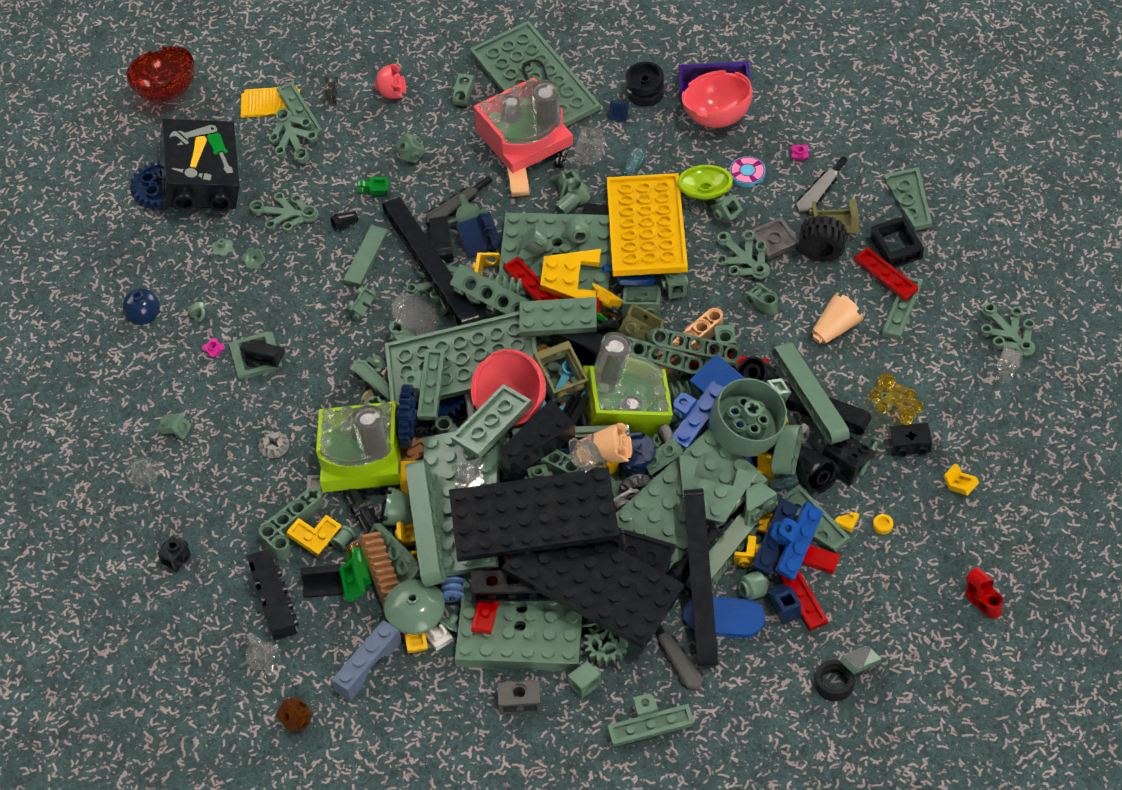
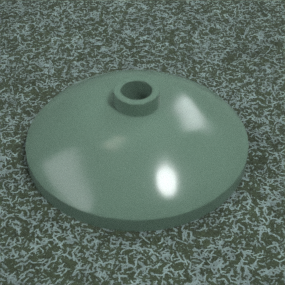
(417, 615)

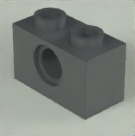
(526, 704)

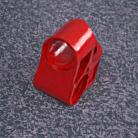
(982, 594)

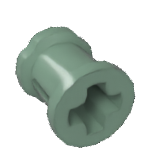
(343, 538)

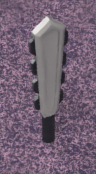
(820, 187)

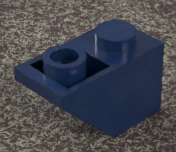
(784, 602)

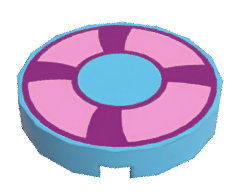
(747, 171)

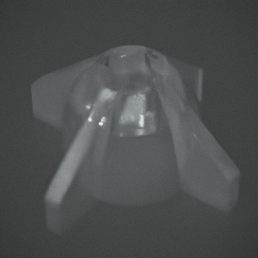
(586, 453)
(469, 473)
(260, 655)

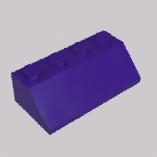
(689, 72)

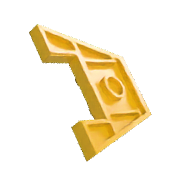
(562, 272)

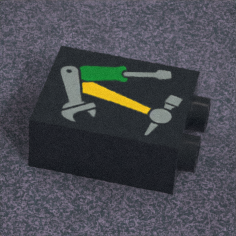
(199, 164)

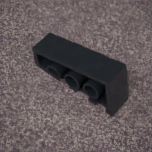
(536, 439)
(272, 594)

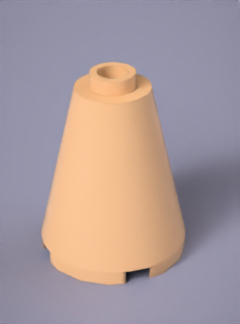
(836, 319)
(613, 443)

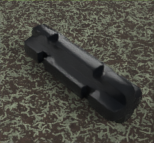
(560, 158)

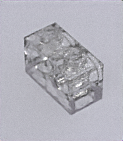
(589, 146)

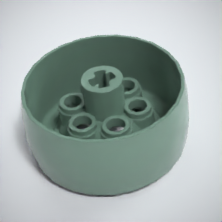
(753, 402)

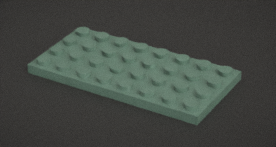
(507, 52)
(464, 350)
(441, 455)
(659, 505)

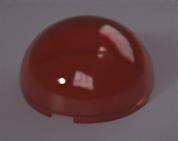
(162, 74)

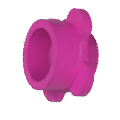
(799, 156)
(213, 352)

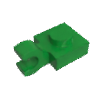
(376, 186)

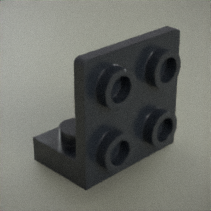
(849, 456)

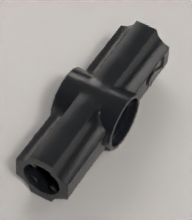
(362, 508)

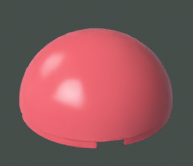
(717, 98)
(515, 371)

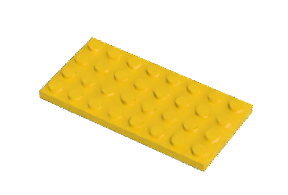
(646, 225)

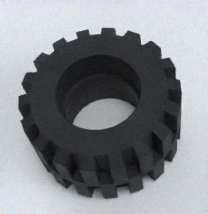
(822, 238)

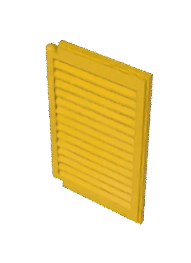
(261, 102)

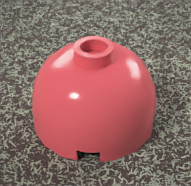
(389, 79)

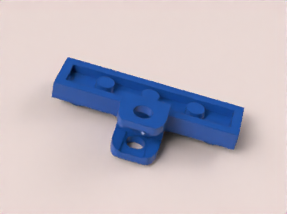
(693, 414)
(796, 539)

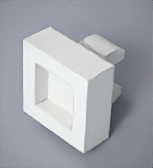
(439, 637)

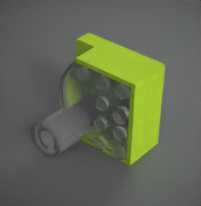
(626, 388)
(358, 447)

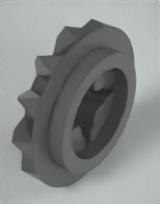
(636, 481)

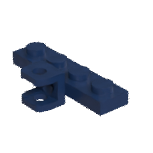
(769, 549)

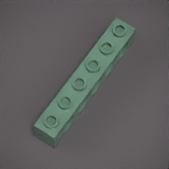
(464, 276)

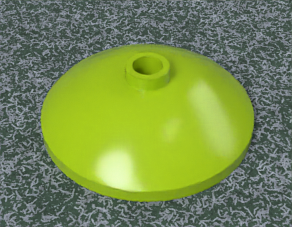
(705, 182)

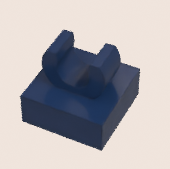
(618, 111)

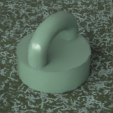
(197, 309)

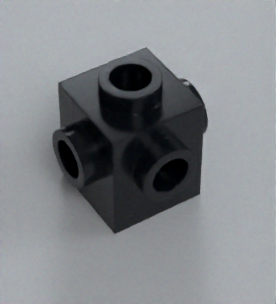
(174, 553)

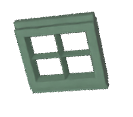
(239, 362)

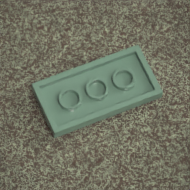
(558, 316)
(491, 421)

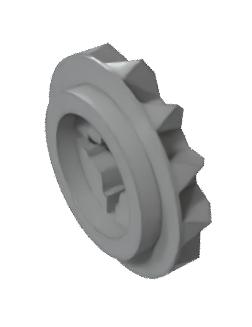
(270, 450)

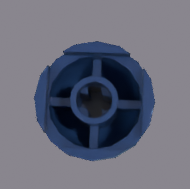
(141, 306)

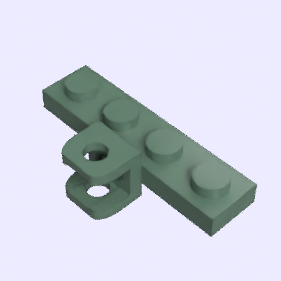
(428, 384)
(649, 721)

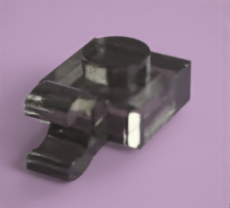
(331, 93)

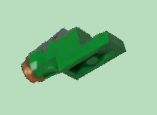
(354, 573)

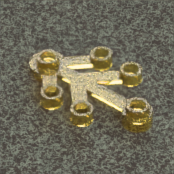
(887, 382)

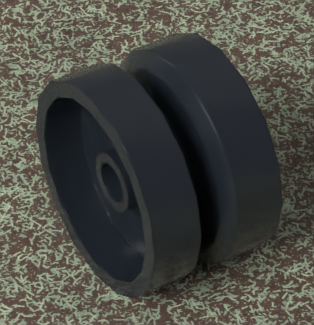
(645, 84)

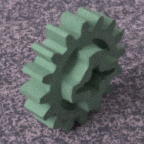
(607, 650)

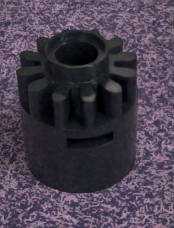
(756, 368)

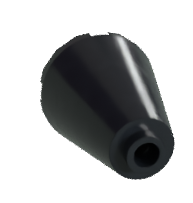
(816, 470)

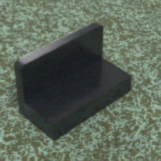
(262, 353)
(321, 581)

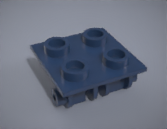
(479, 235)

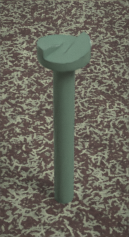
(876, 441)

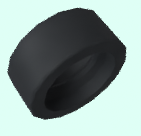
(834, 694)

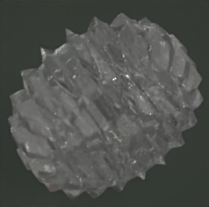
(414, 314)

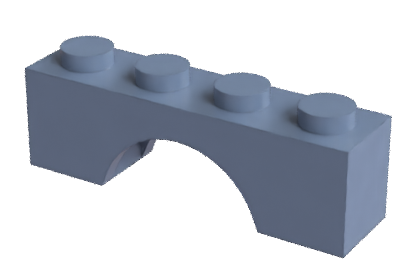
(353, 674)

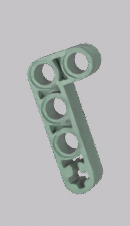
(309, 504)

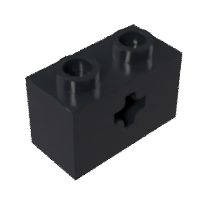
(910, 439)

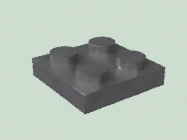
(777, 236)

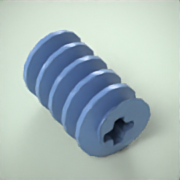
(453, 588)

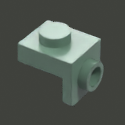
(174, 424)

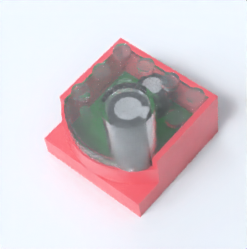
(523, 123)

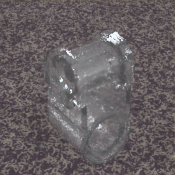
(1008, 364)

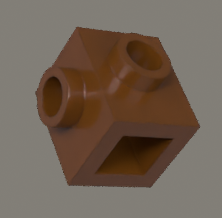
(294, 714)

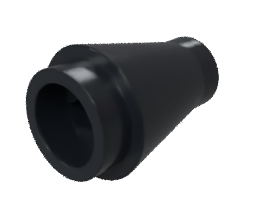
(343, 220)

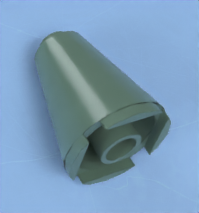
(397, 508)

